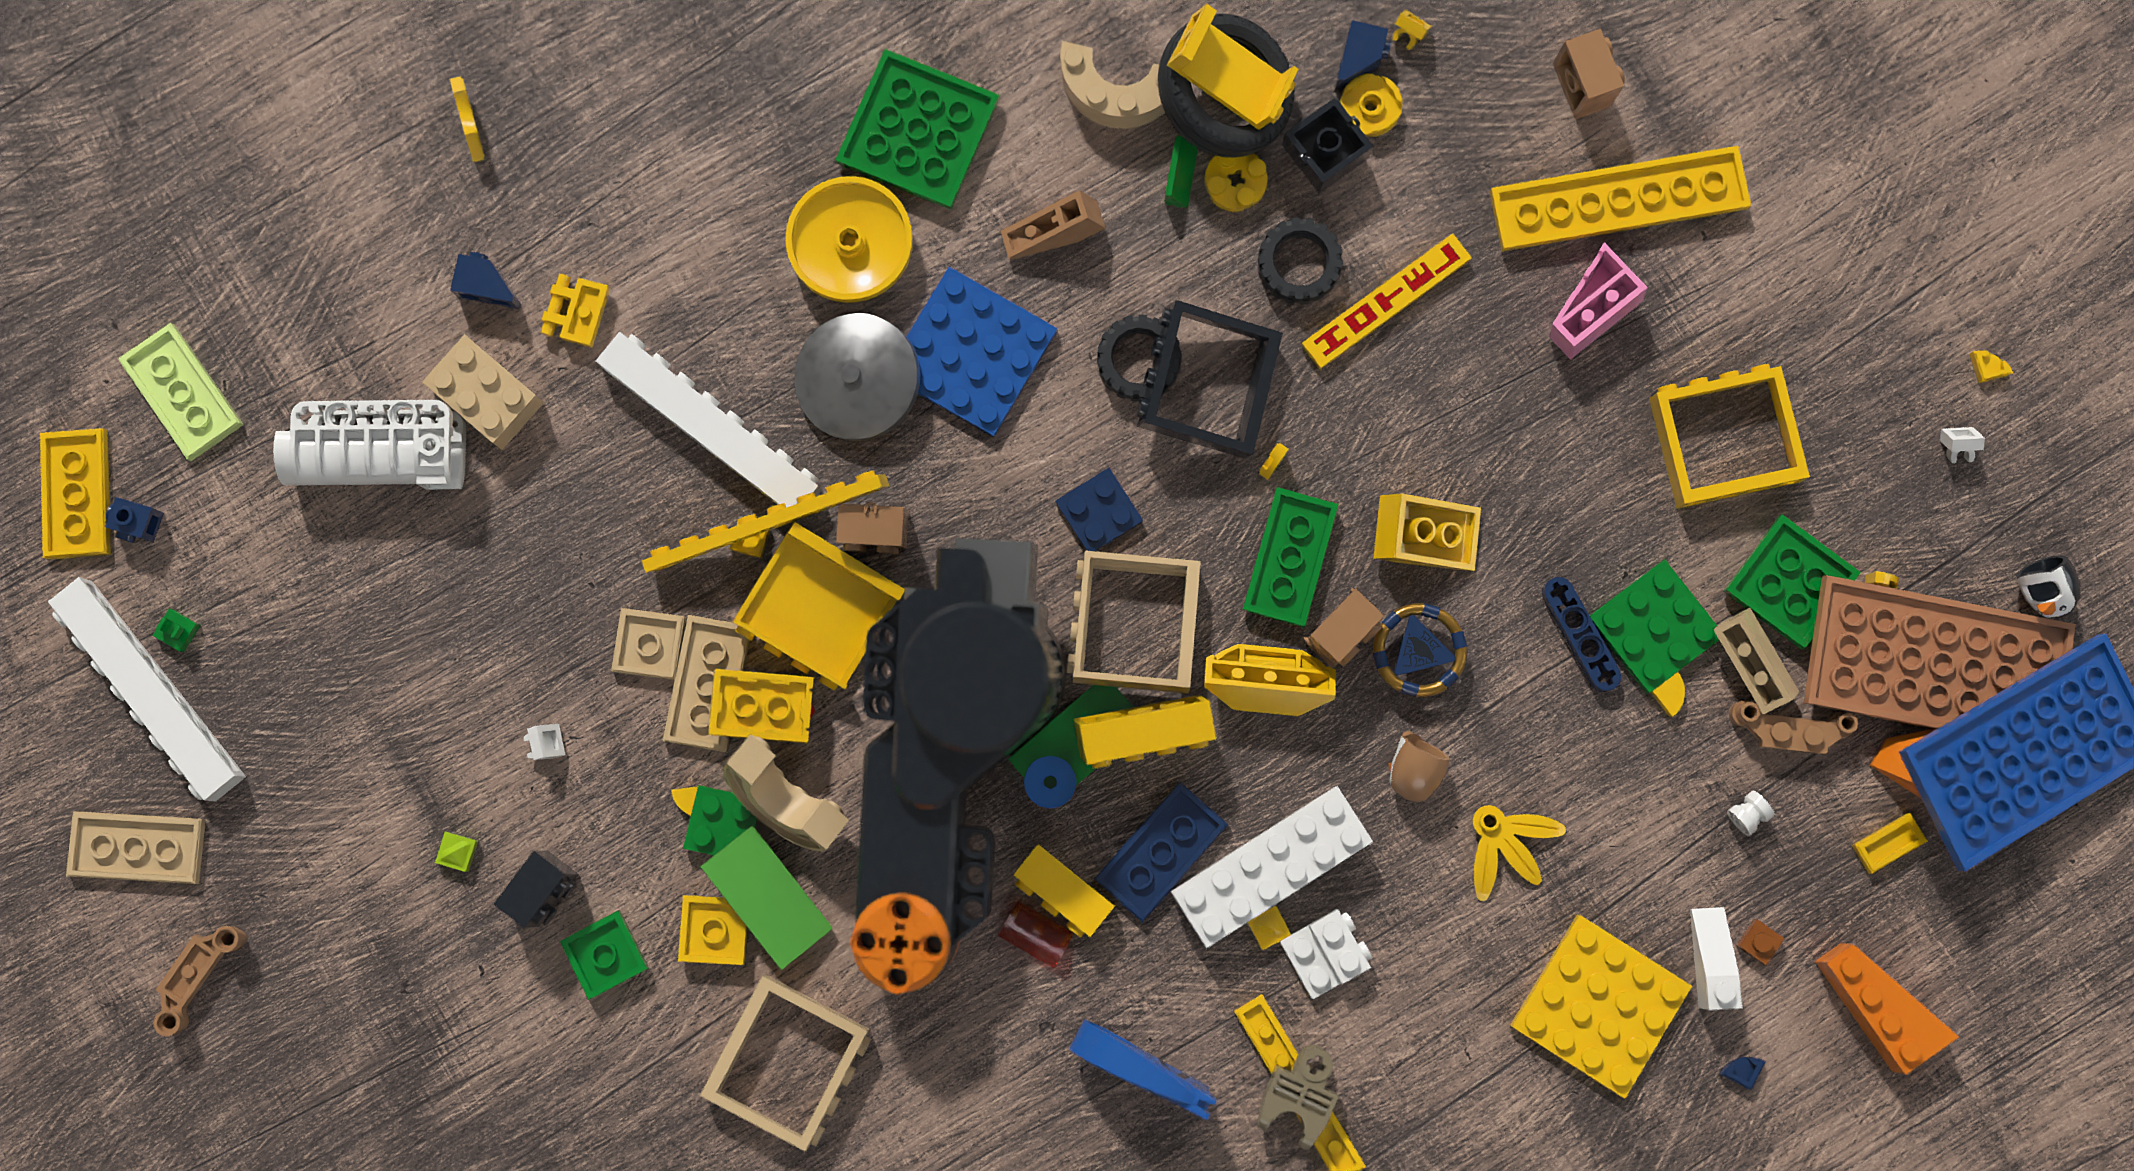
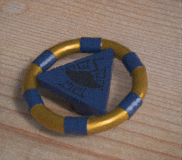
(1420, 650)

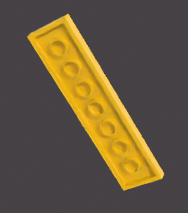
(1620, 198)

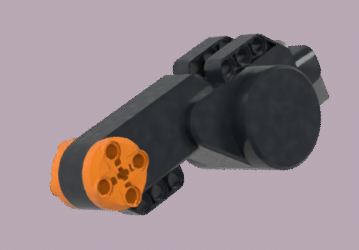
(964, 690)

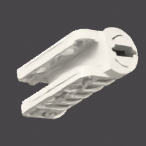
(374, 452)

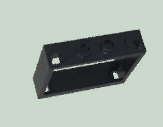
(1257, 392)

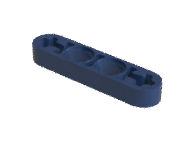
(1586, 631)

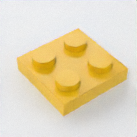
(711, 932)

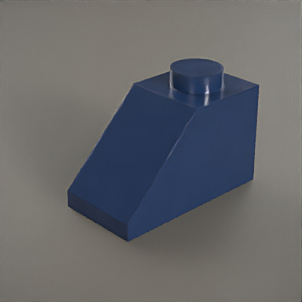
(1362, 52)
(481, 281)

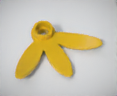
(1503, 837)

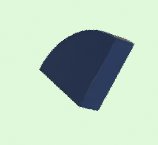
(1743, 1071)

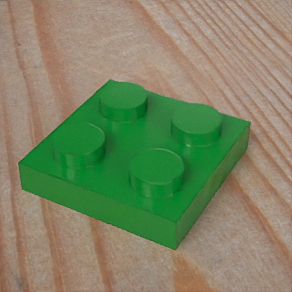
(716, 820)
(604, 954)

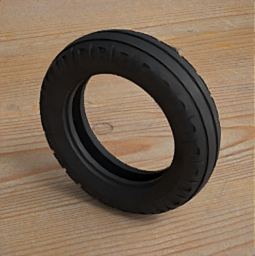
(1194, 122)

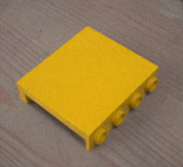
(816, 606)

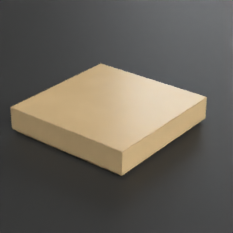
(648, 644)

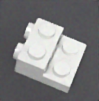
(1326, 953)

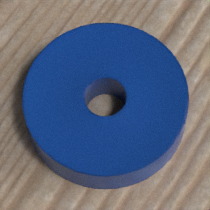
(1035, 778)

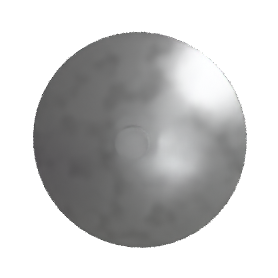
(857, 377)

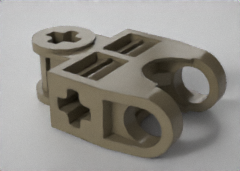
(1279, 1099)

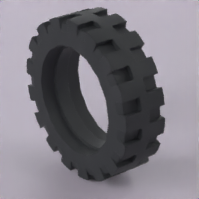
(1309, 230)
(1109, 341)

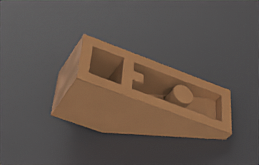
(1054, 226)

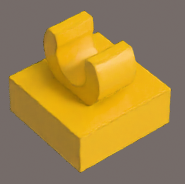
(1412, 26)

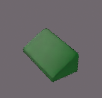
(1181, 173)

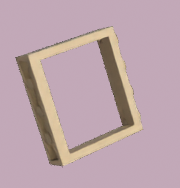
(1142, 564)
(741, 1033)

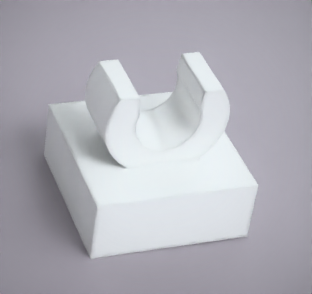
(1962, 439)
(545, 742)

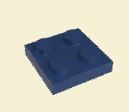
(1099, 511)

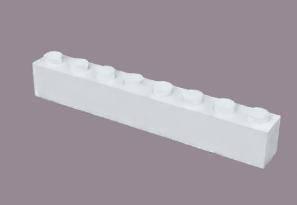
(704, 422)
(146, 690)

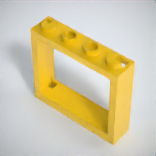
(1672, 453)

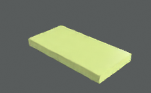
(180, 392)

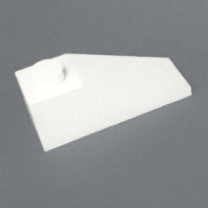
(1714, 960)

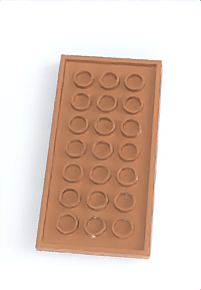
(1920, 653)

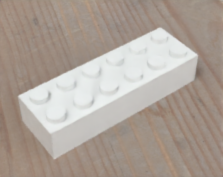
(1271, 866)

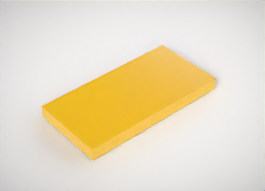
(74, 493)

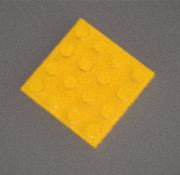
(1601, 1006)

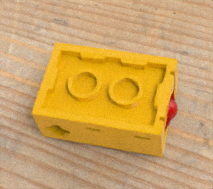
(760, 705)

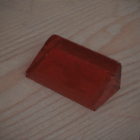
(1036, 934)

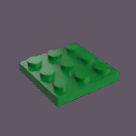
(1785, 579)
(1655, 626)

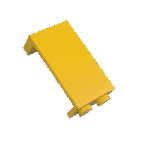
(1230, 71)

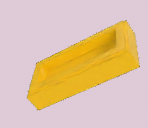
(1889, 843)

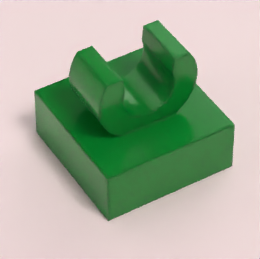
(176, 630)

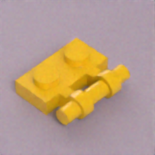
(583, 314)

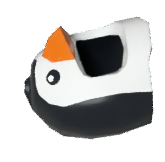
(2050, 586)

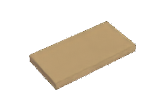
(705, 647)
(135, 847)

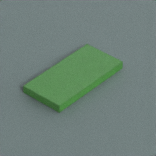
(766, 897)

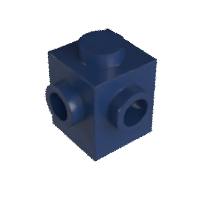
(133, 520)

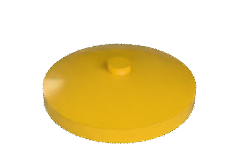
(849, 239)

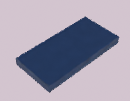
(1161, 852)

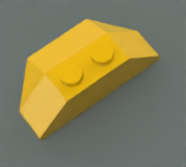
(1269, 679)

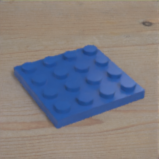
(976, 350)

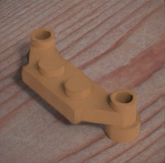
(1791, 732)
(190, 973)

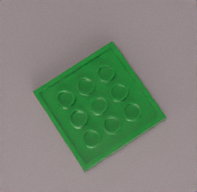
(917, 129)

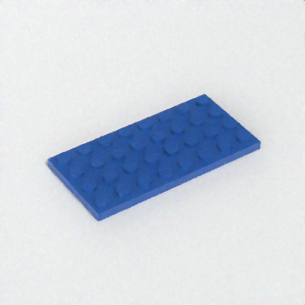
(2026, 752)

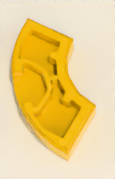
(467, 119)

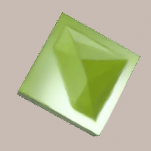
(456, 851)

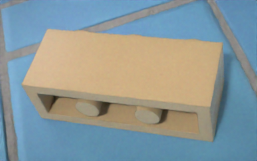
(1756, 661)

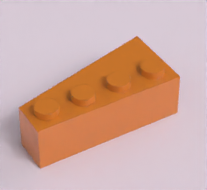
(1888, 1014)

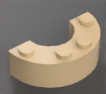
(1102, 101)
(778, 803)

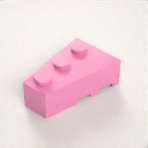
(1597, 303)

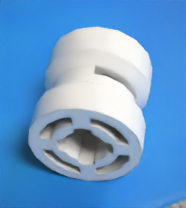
(1750, 813)

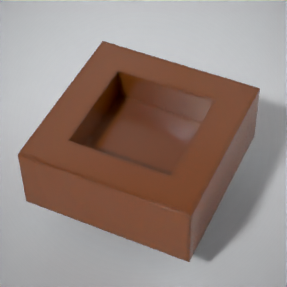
(1760, 942)

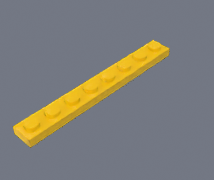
(776, 517)

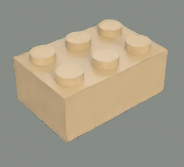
(483, 392)

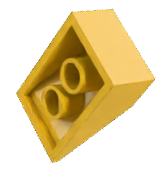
(1427, 532)

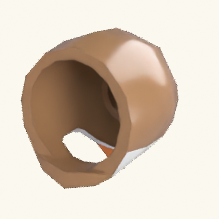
(1417, 768)

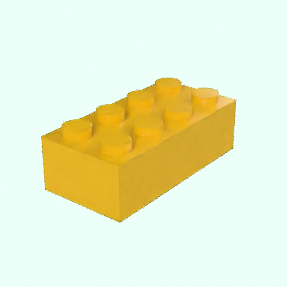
(1144, 729)

